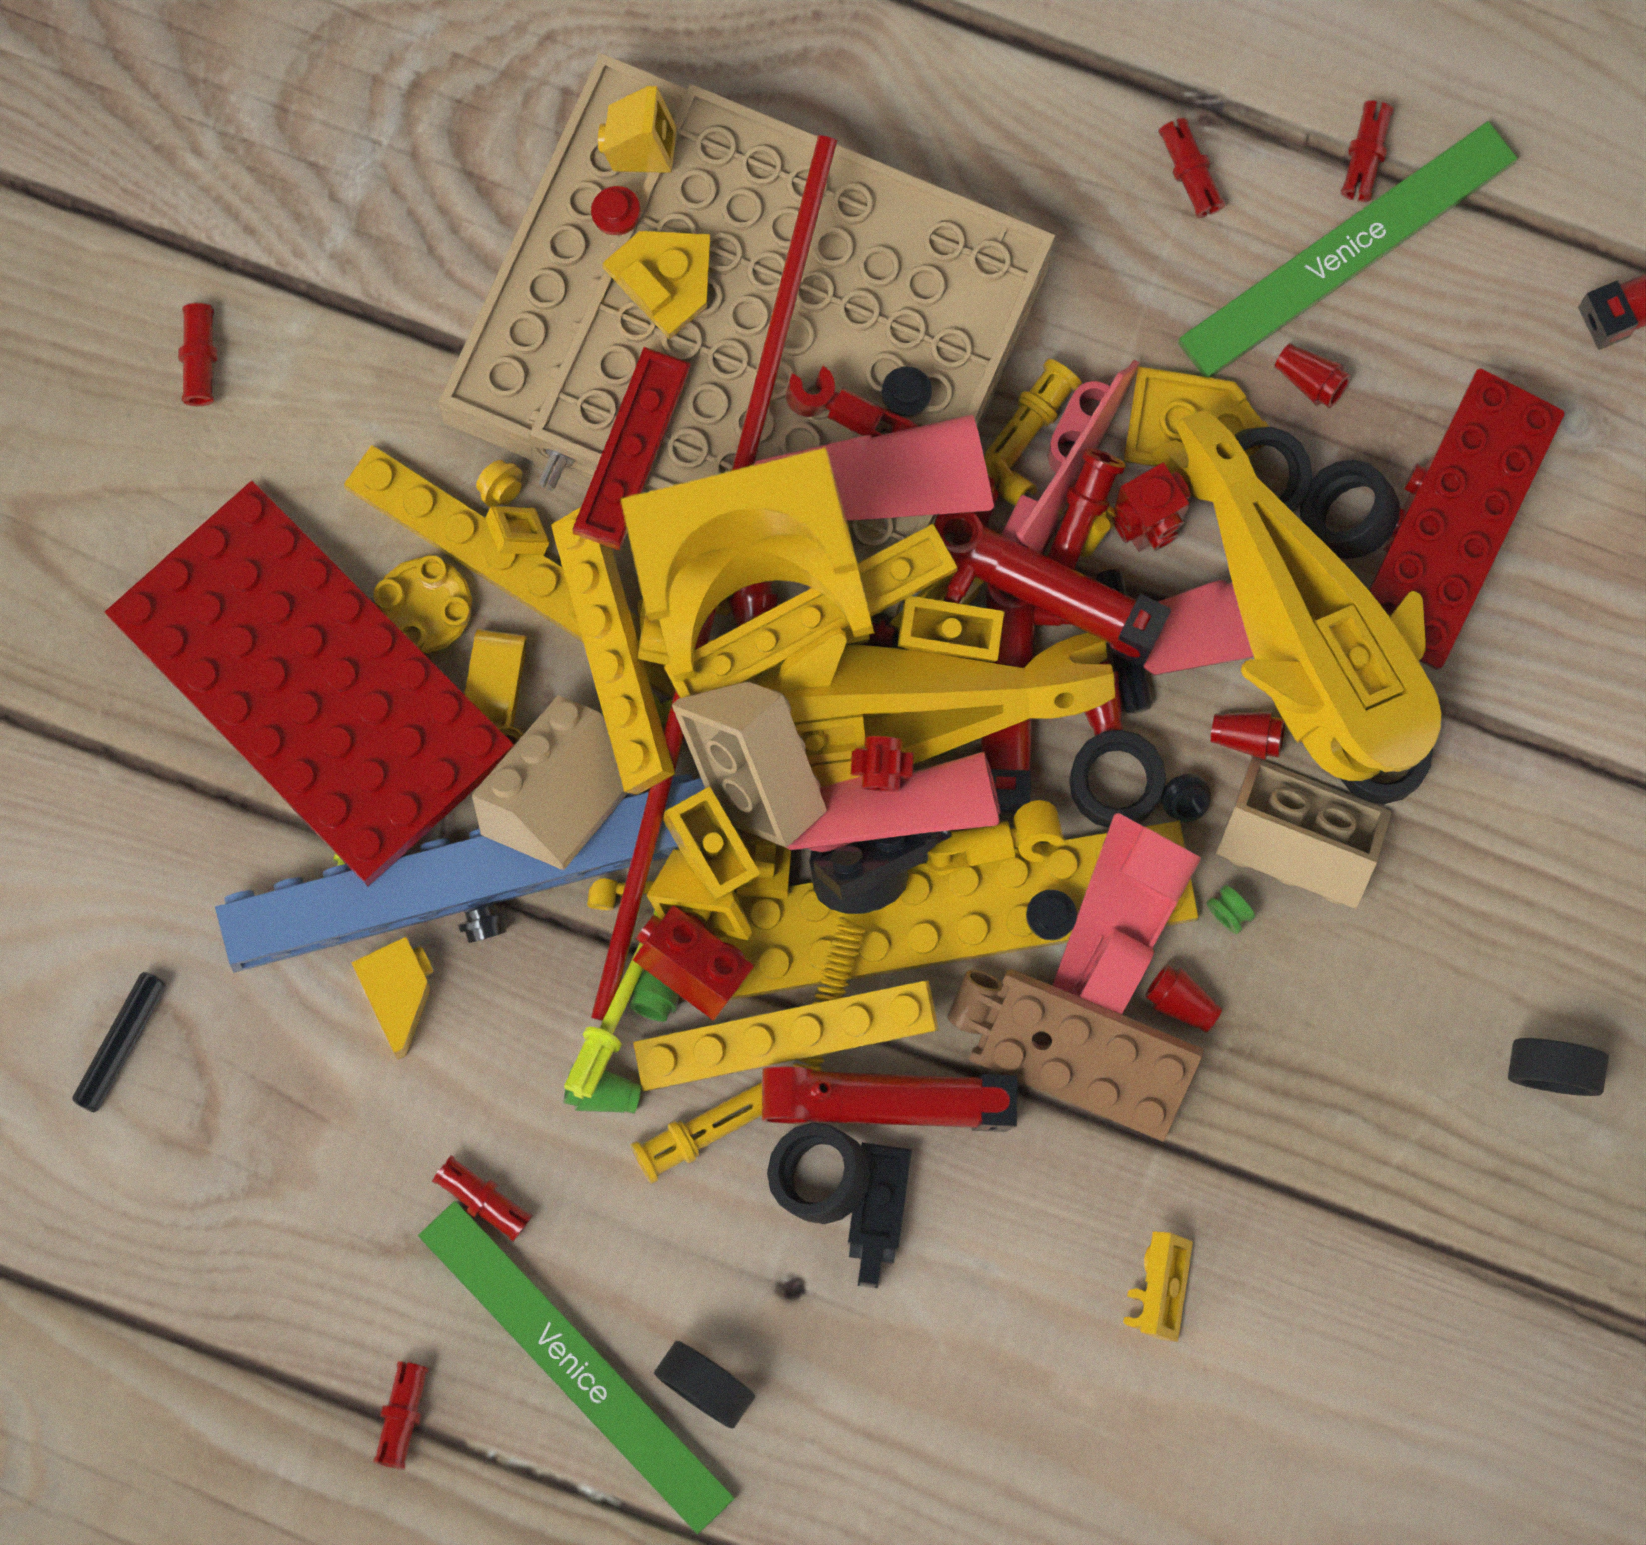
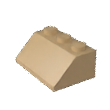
(752, 759)
(552, 785)
(1304, 833)

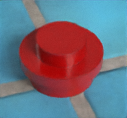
(616, 210)

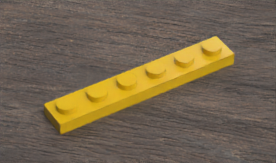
(803, 619)
(613, 660)
(786, 1036)

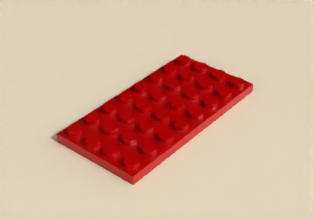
(310, 682)

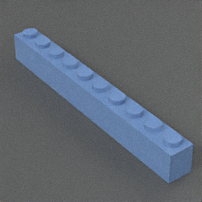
(422, 887)

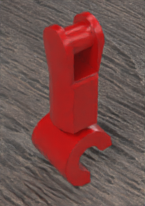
(844, 407)

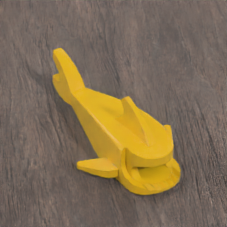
(1316, 633)
(926, 697)

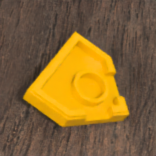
(664, 276)

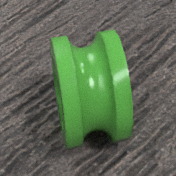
(1230, 909)

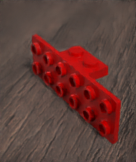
(1464, 506)

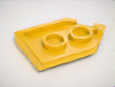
(1167, 397)

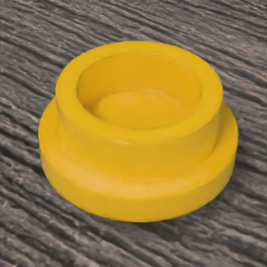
(499, 483)

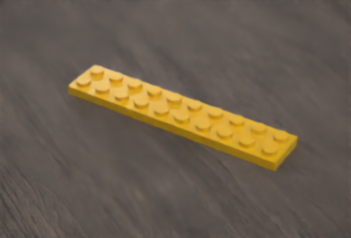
(930, 924)

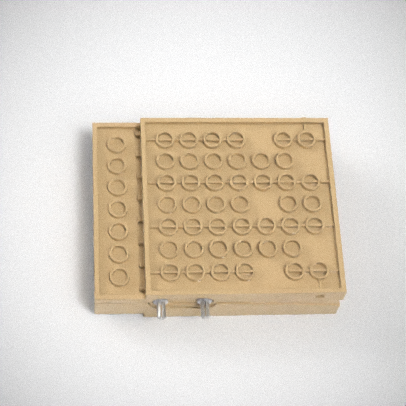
(887, 284)

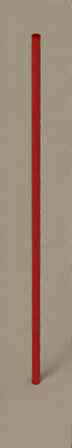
(744, 458)

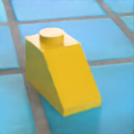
(638, 133)
(950, 629)
(710, 843)
(682, 888)
(396, 989)

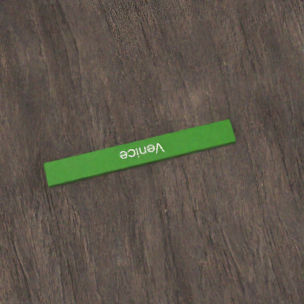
(1347, 250)
(576, 1367)

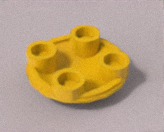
(426, 602)

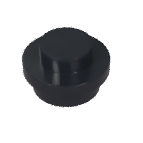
(906, 391)
(1186, 797)
(1051, 915)
(483, 923)

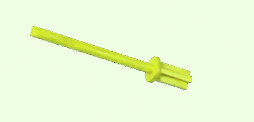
(600, 1041)

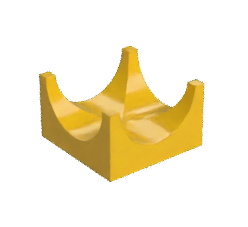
(740, 530)

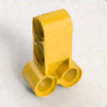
(496, 678)

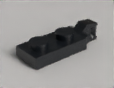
(872, 862)
(879, 1217)

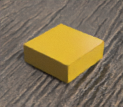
(517, 530)

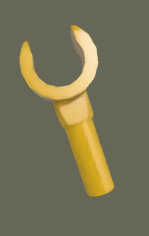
(1012, 483)
(604, 891)

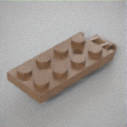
(1094, 1054)

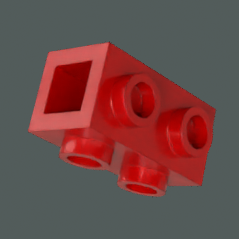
(1151, 508)
(692, 960)

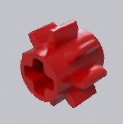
(882, 764)

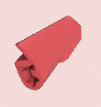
(910, 471)
(1036, 521)
(1200, 631)
(933, 800)
(1123, 913)

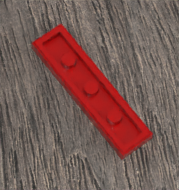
(631, 446)

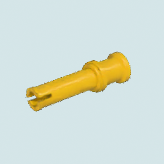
(1035, 409)
(679, 1134)

